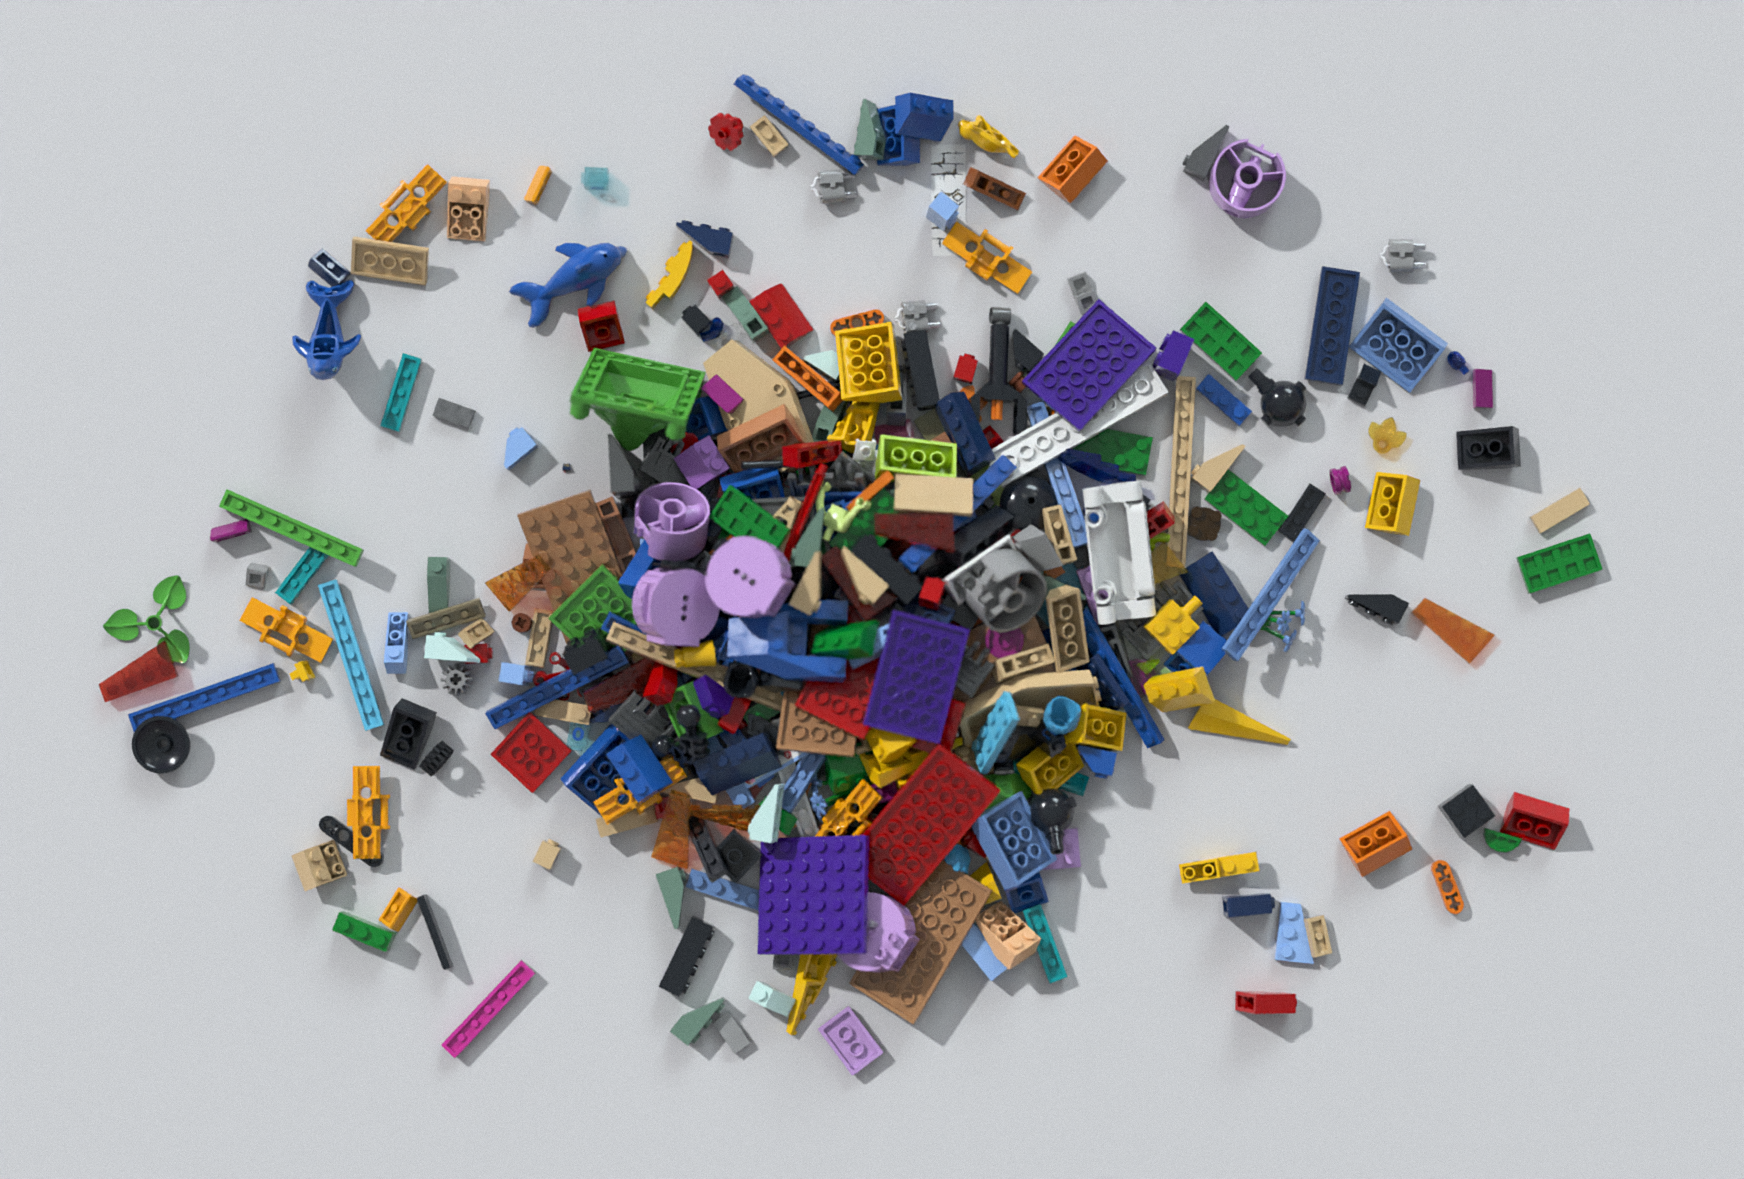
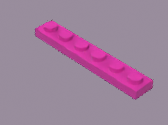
(488, 1009)

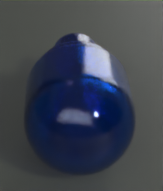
(1457, 362)

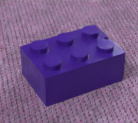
(1173, 355)

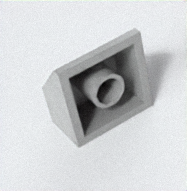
(1036, 548)

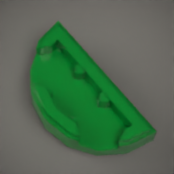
(1499, 841)

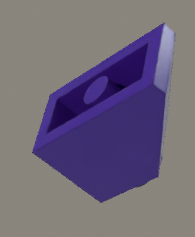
(712, 696)

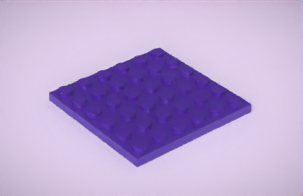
(813, 895)

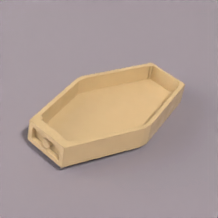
(758, 385)
(1032, 691)

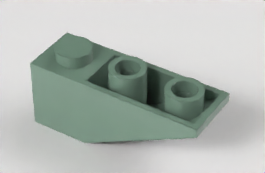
(870, 136)
(745, 314)
(827, 422)
(692, 1022)

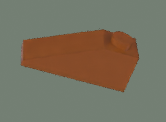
(994, 188)

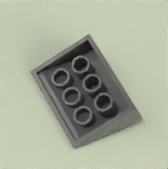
(623, 477)

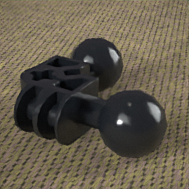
(691, 744)

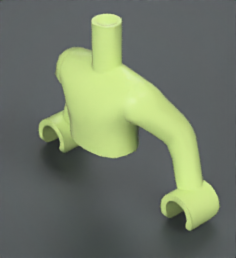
(838, 518)

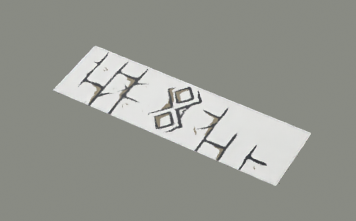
(947, 176)

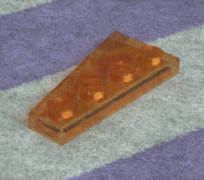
(518, 581)
(1452, 629)
(674, 831)

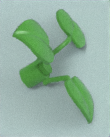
(169, 593)

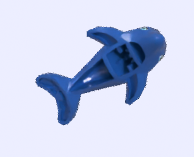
(583, 270)
(326, 346)

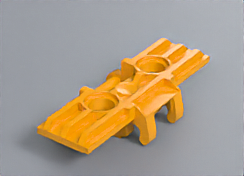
(411, 209)
(984, 262)
(288, 624)
(612, 810)
(361, 812)
(843, 813)

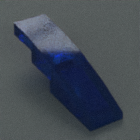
(1093, 467)

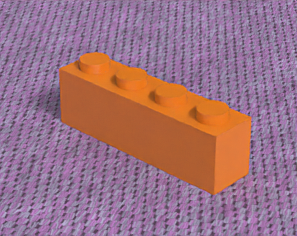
(808, 378)

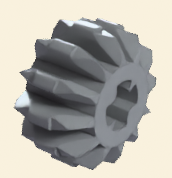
(461, 684)

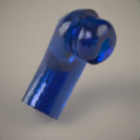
(715, 330)

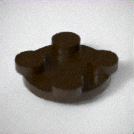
(1204, 523)

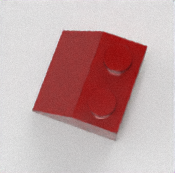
(601, 325)

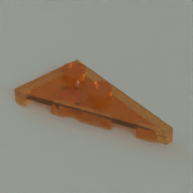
(727, 815)

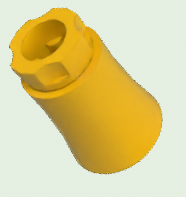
(695, 655)

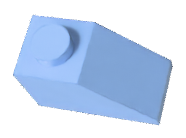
(518, 447)

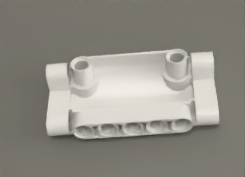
(1120, 551)

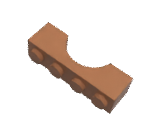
(617, 531)

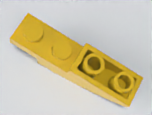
(677, 268)
(1219, 867)

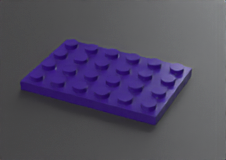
(1089, 365)
(916, 676)

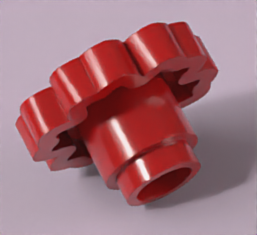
(726, 131)

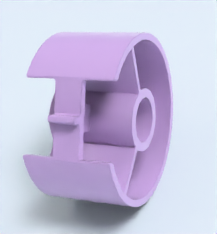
(1241, 192)
(667, 512)

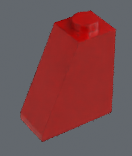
(1265, 1002)

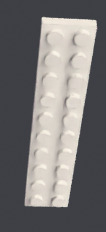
(1054, 434)

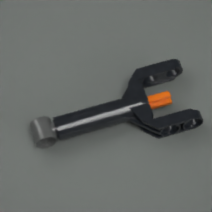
(997, 388)

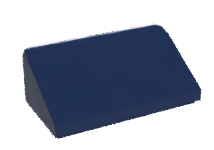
(328, 268)

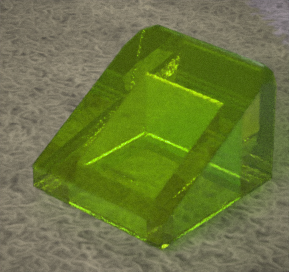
(1148, 666)

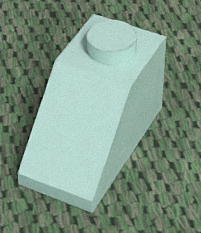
(825, 362)
(772, 998)

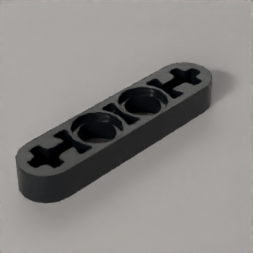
(348, 844)

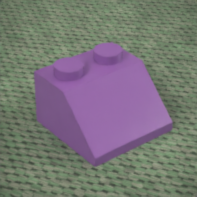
(701, 463)

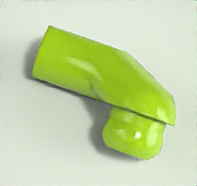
(1161, 537)

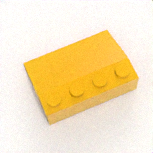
(868, 364)

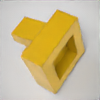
(302, 671)

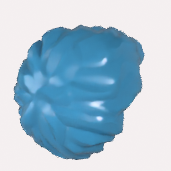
(1062, 715)
(958, 859)

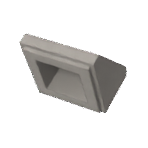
(257, 575)

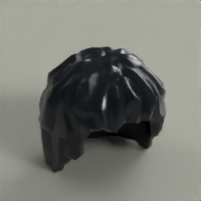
(741, 680)

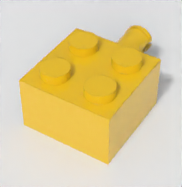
(1173, 624)

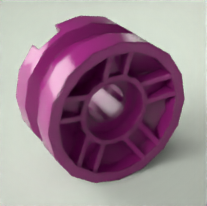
(1340, 480)

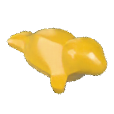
(986, 136)

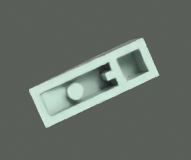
(447, 648)
(767, 819)

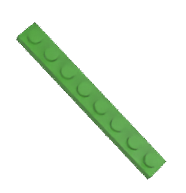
(291, 528)

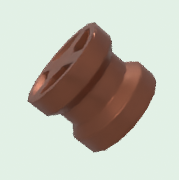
(1016, 382)
(524, 624)

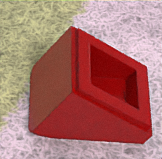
(992, 437)

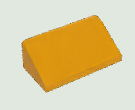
(538, 184)
(398, 909)

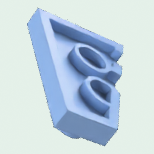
(1291, 935)

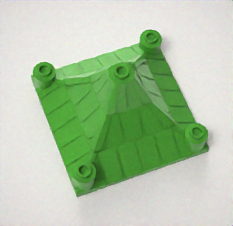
(636, 396)

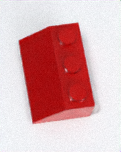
(781, 315)
(1535, 820)

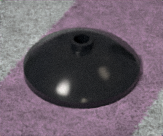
(1015, 501)
(150, 751)

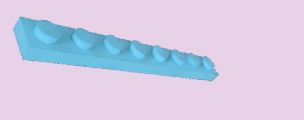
(351, 655)

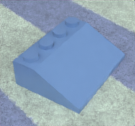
(1398, 345)
(1012, 841)

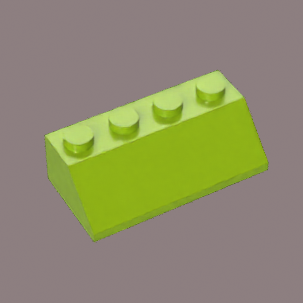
(915, 457)

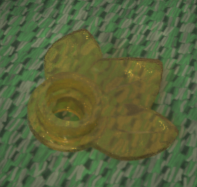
(1387, 433)

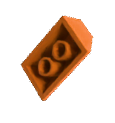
(1073, 169)
(1376, 843)

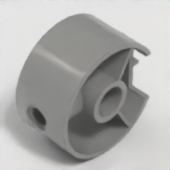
(1000, 598)

